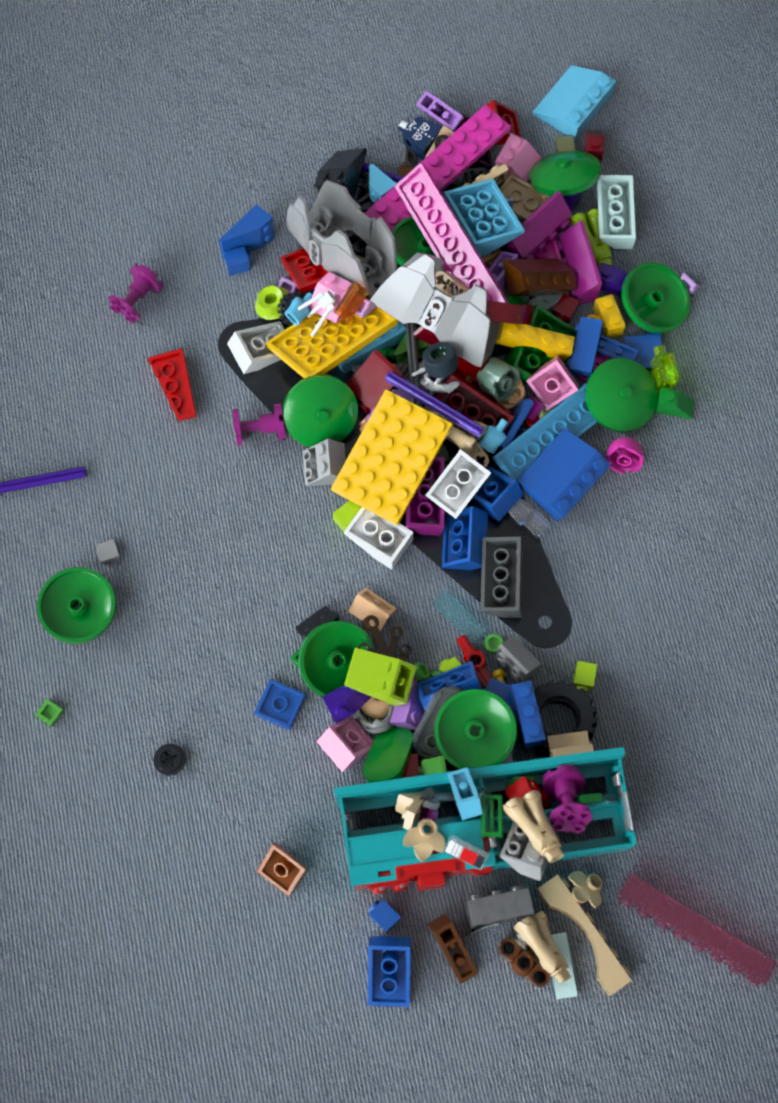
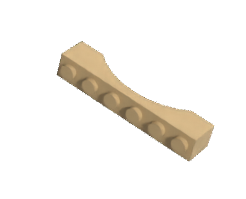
(609, 971)

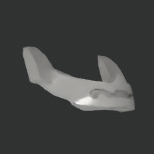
(440, 387)
(378, 725)

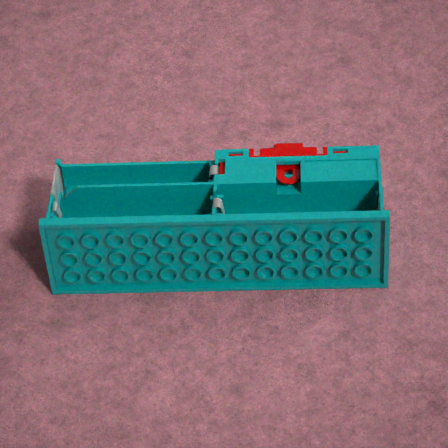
(382, 862)

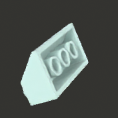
(616, 211)

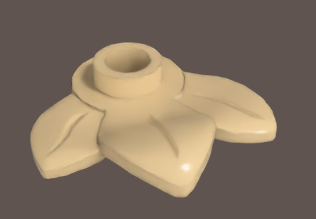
(424, 842)
(586, 888)

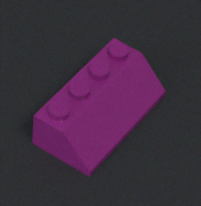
(541, 228)
(578, 255)
(422, 513)

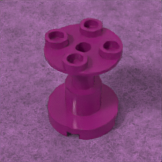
(143, 282)
(267, 423)
(564, 786)

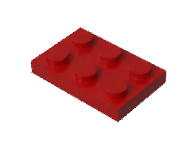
(303, 270)

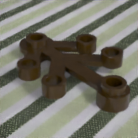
(384, 650)

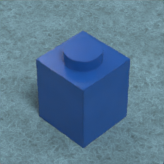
(237, 260)
(383, 915)

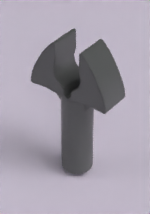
(433, 799)

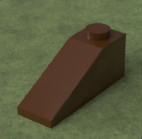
(452, 948)

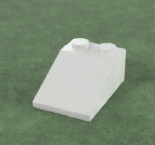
(251, 349)
(458, 484)
(379, 537)

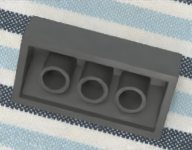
(502, 576)

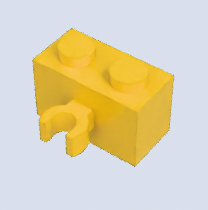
(608, 311)

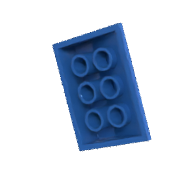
(563, 474)

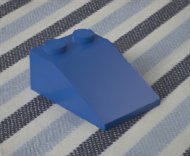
(250, 231)
(497, 494)
(389, 971)

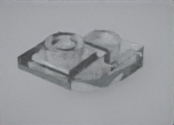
(530, 517)

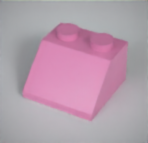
(518, 157)
(337, 286)
(553, 383)
(346, 743)

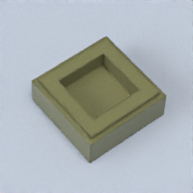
(565, 143)

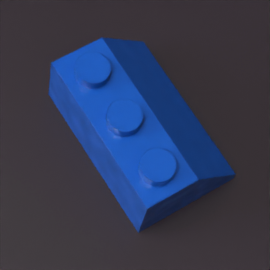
(464, 539)
(461, 676)

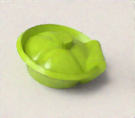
(268, 301)

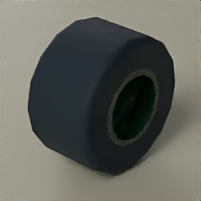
(440, 360)

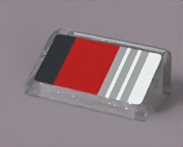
(466, 852)

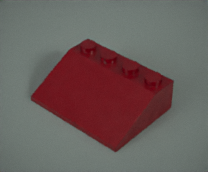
(474, 405)

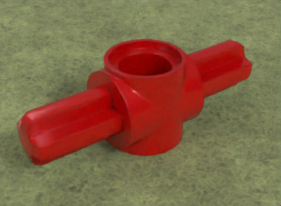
(469, 653)

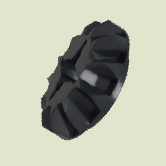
(160, 758)

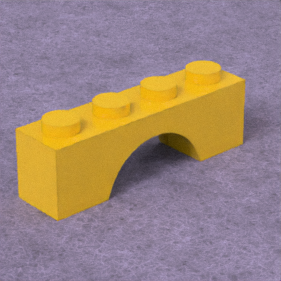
(525, 335)

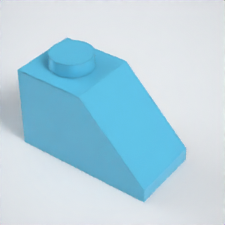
(378, 183)
(465, 793)

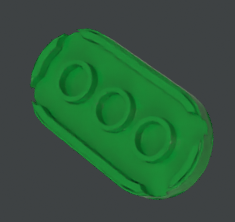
(388, 755)

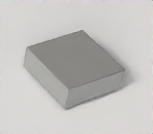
(107, 551)

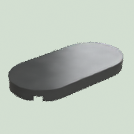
(424, 735)

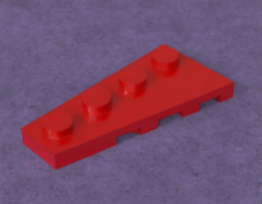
(175, 381)

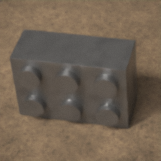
(499, 907)

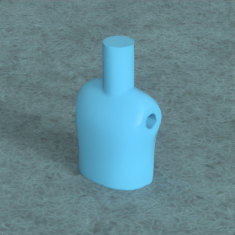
(293, 314)
(493, 437)

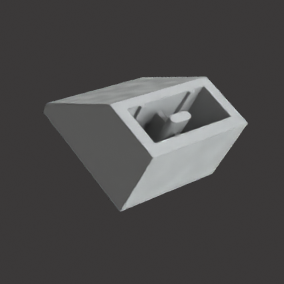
(323, 462)
(517, 659)
(521, 854)

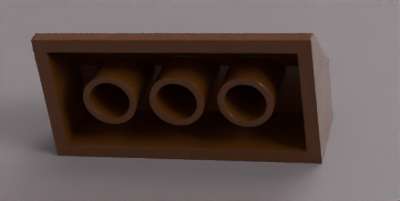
(538, 277)

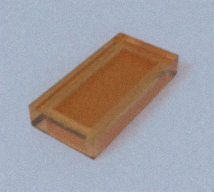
(351, 301)

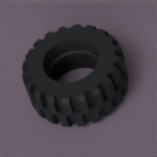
(573, 699)

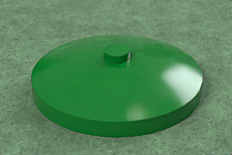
(565, 172)
(409, 241)
(655, 297)
(621, 395)
(320, 410)
(76, 605)
(328, 655)
(475, 729)

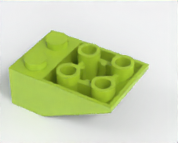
(380, 676)

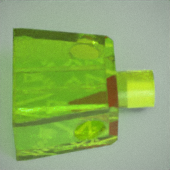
(664, 369)

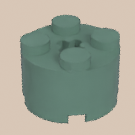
(498, 379)

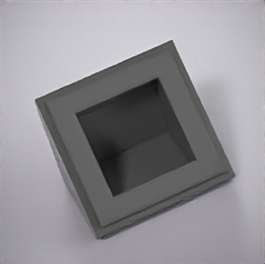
(408, 158)

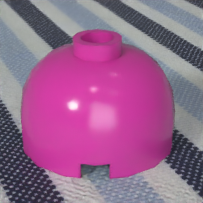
(625, 455)

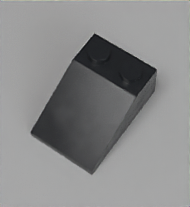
(342, 169)

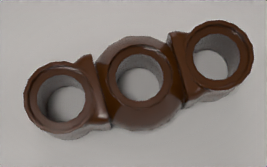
(533, 966)

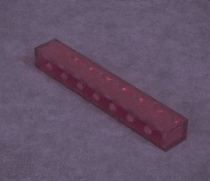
(697, 930)

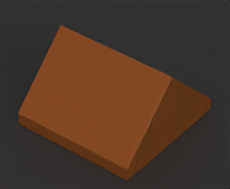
(282, 869)

